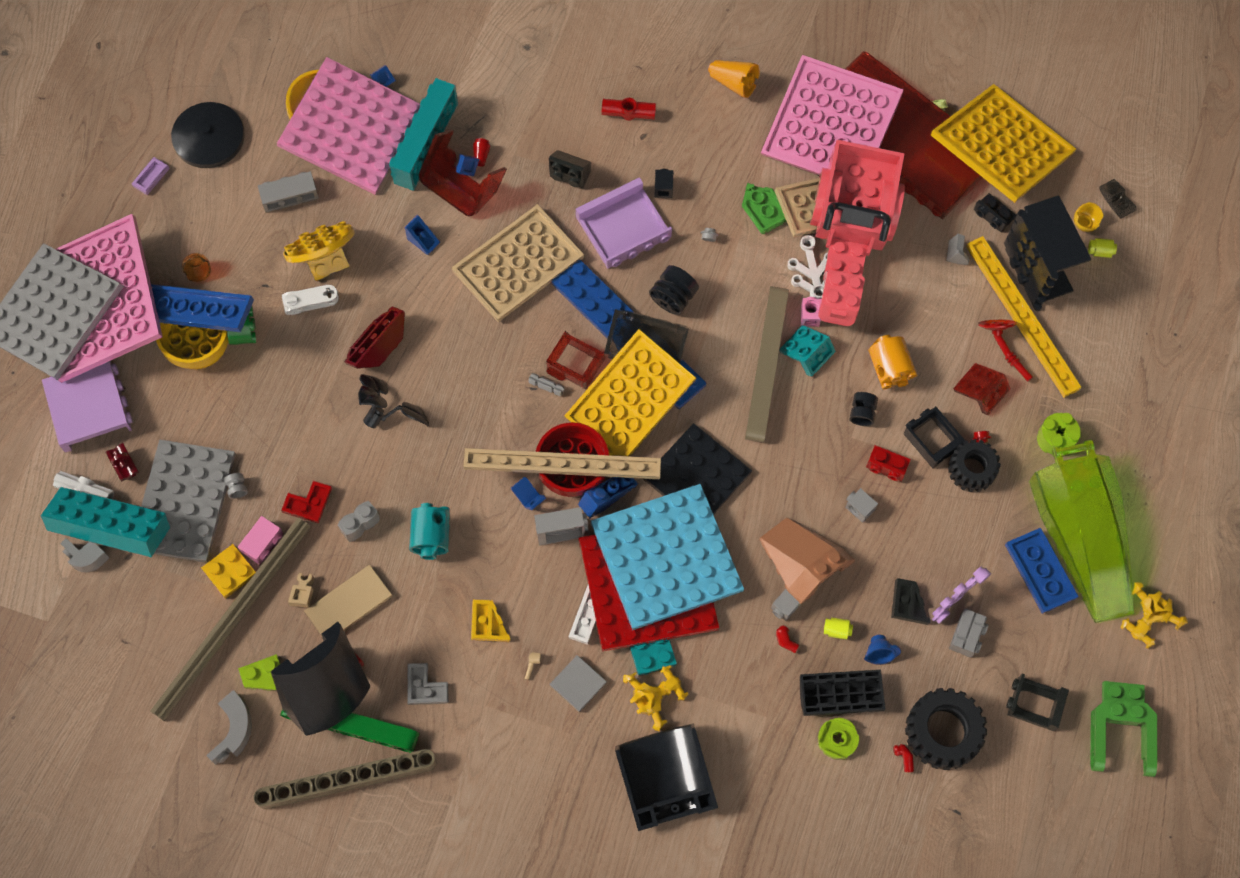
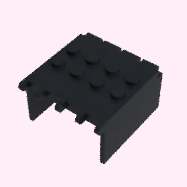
(1042, 247)

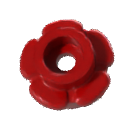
(982, 435)

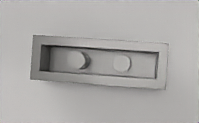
(288, 191)

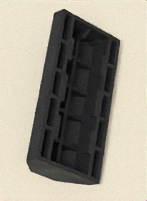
(842, 692)

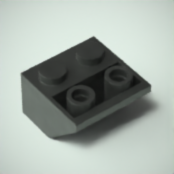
(569, 168)

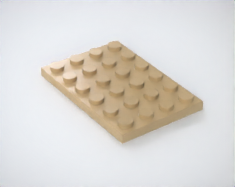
(517, 263)

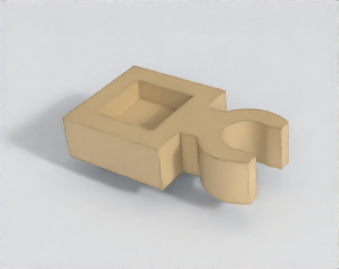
(302, 593)

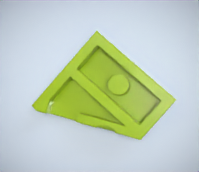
(258, 674)

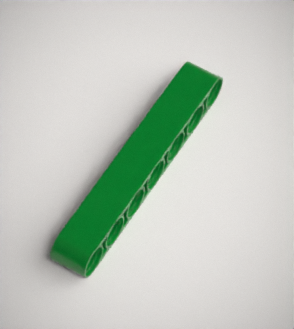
(376, 732)

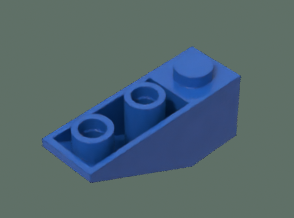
(605, 494)

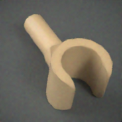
(534, 658)

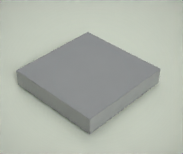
(578, 683)

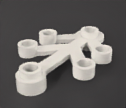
(812, 272)

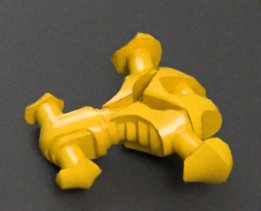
(1155, 610)
(649, 698)

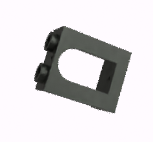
(1059, 697)

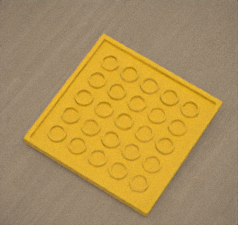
(1003, 142)

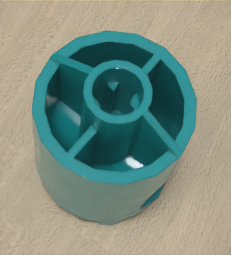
(429, 531)

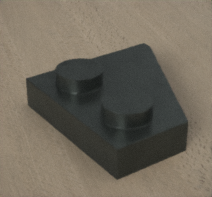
(908, 603)

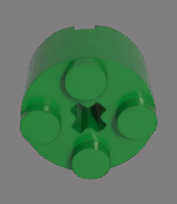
(246, 336)

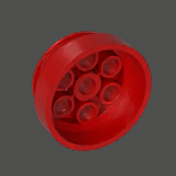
(577, 437)

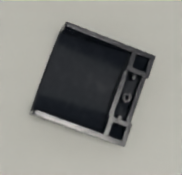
(322, 684)
(665, 776)

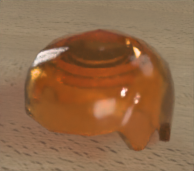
(196, 267)

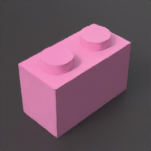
(260, 540)

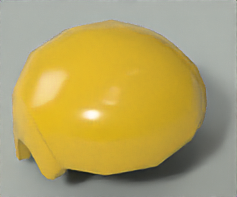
(1088, 217)

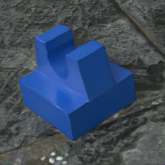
(383, 76)
(467, 165)

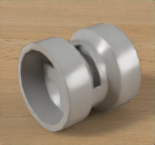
(236, 485)

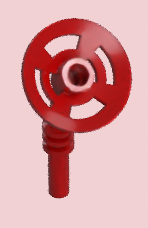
(997, 328)

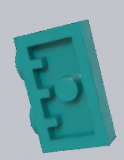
(809, 348)

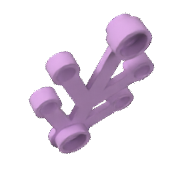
(942, 613)

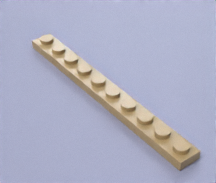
(562, 463)

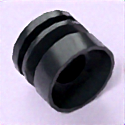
(674, 289)

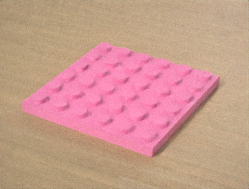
(826, 107)
(349, 125)

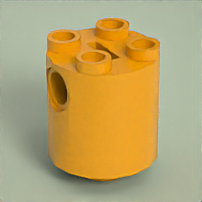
(892, 361)

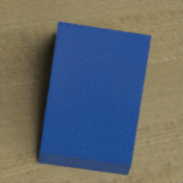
(420, 235)

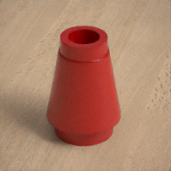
(481, 150)

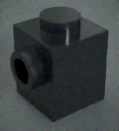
(663, 183)

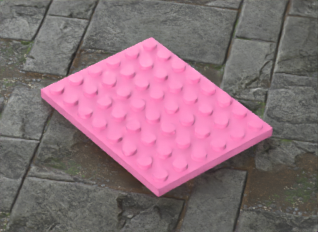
(133, 314)

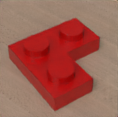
(312, 506)

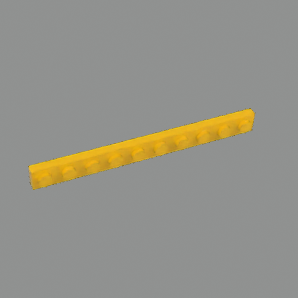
(1023, 315)

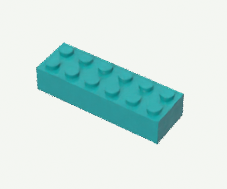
(430, 120)
(105, 521)

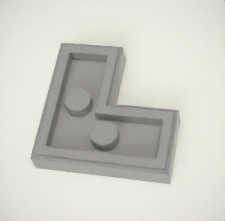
(423, 692)

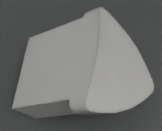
(955, 250)

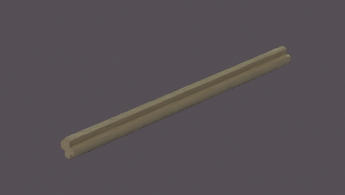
(230, 619)

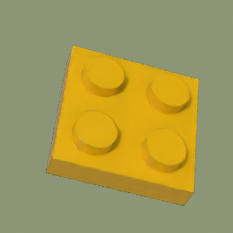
(228, 571)

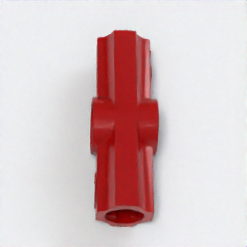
(638, 109)

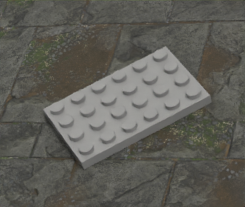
(190, 490)

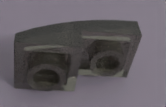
(1116, 198)

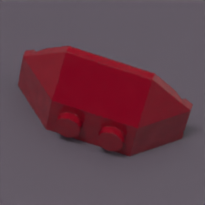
(377, 340)

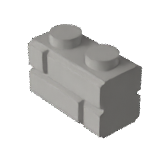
(968, 632)

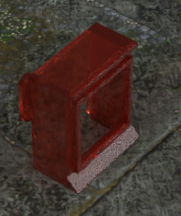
(561, 372)

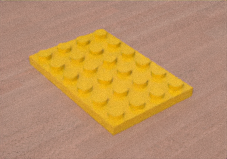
(632, 395)

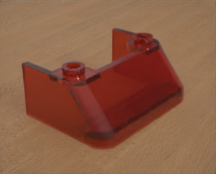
(457, 189)

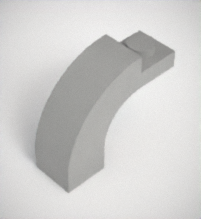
(239, 728)

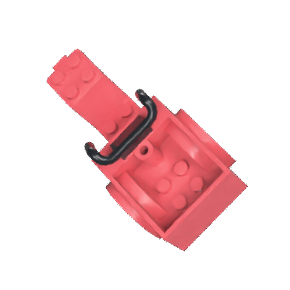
(854, 212)

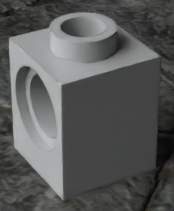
(861, 504)
(785, 605)

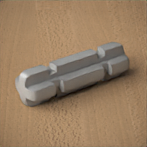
(546, 384)

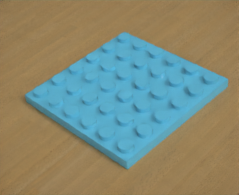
(666, 556)

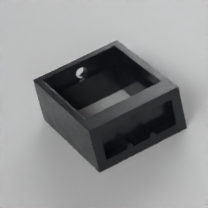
(946, 427)

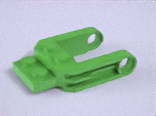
(1124, 705)

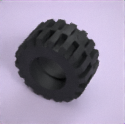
(979, 452)

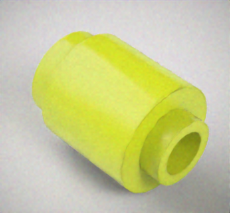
(1102, 247)
(838, 628)

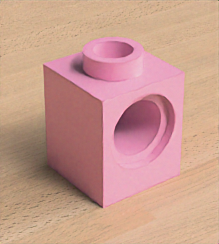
(807, 318)

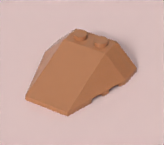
(803, 557)

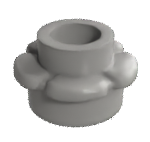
(709, 234)

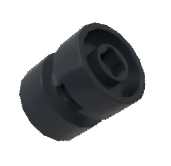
(863, 409)

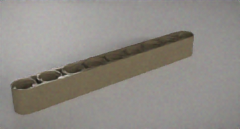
(767, 364)
(335, 777)

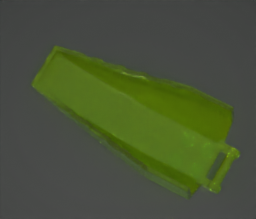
(1088, 523)

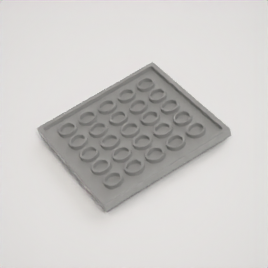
(53, 310)

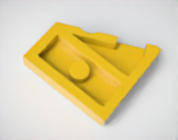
(486, 622)

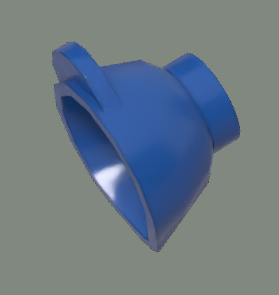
(881, 651)

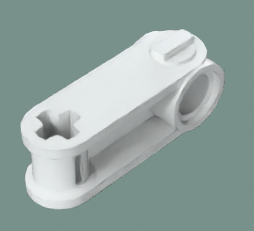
(309, 299)

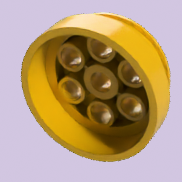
(198, 360)

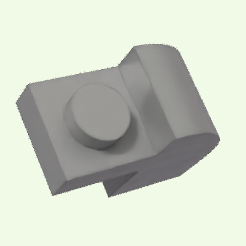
(86, 559)

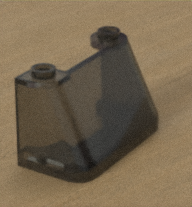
(666, 334)

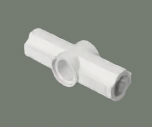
(81, 484)

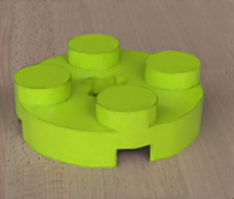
(842, 749)

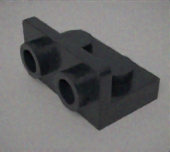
(994, 212)

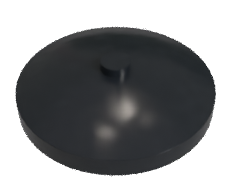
(207, 135)

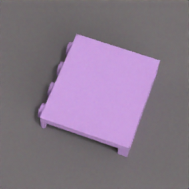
(622, 223)
(87, 405)

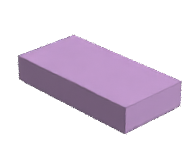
(150, 176)

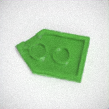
(763, 208)

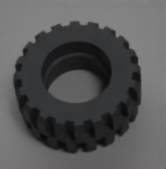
(964, 710)

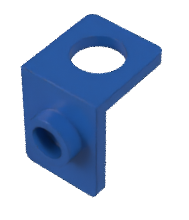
(527, 494)

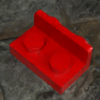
(888, 463)

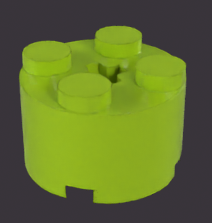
(1058, 431)

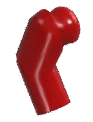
(784, 639)
(906, 755)

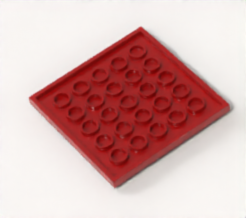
(610, 615)

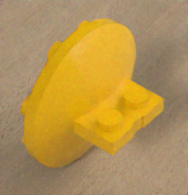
(322, 251)

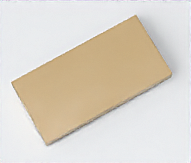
(349, 601)

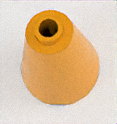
(735, 75)

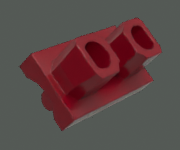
(122, 462)

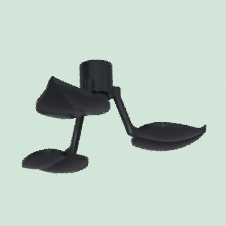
(370, 395)

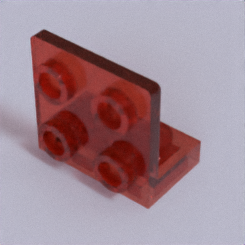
(984, 386)

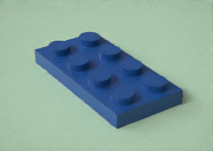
(1041, 570)

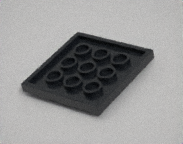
(703, 461)

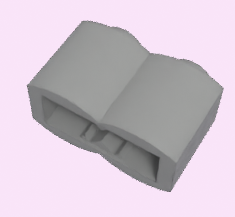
(362, 519)

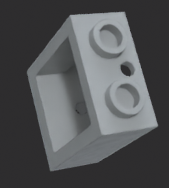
(561, 526)

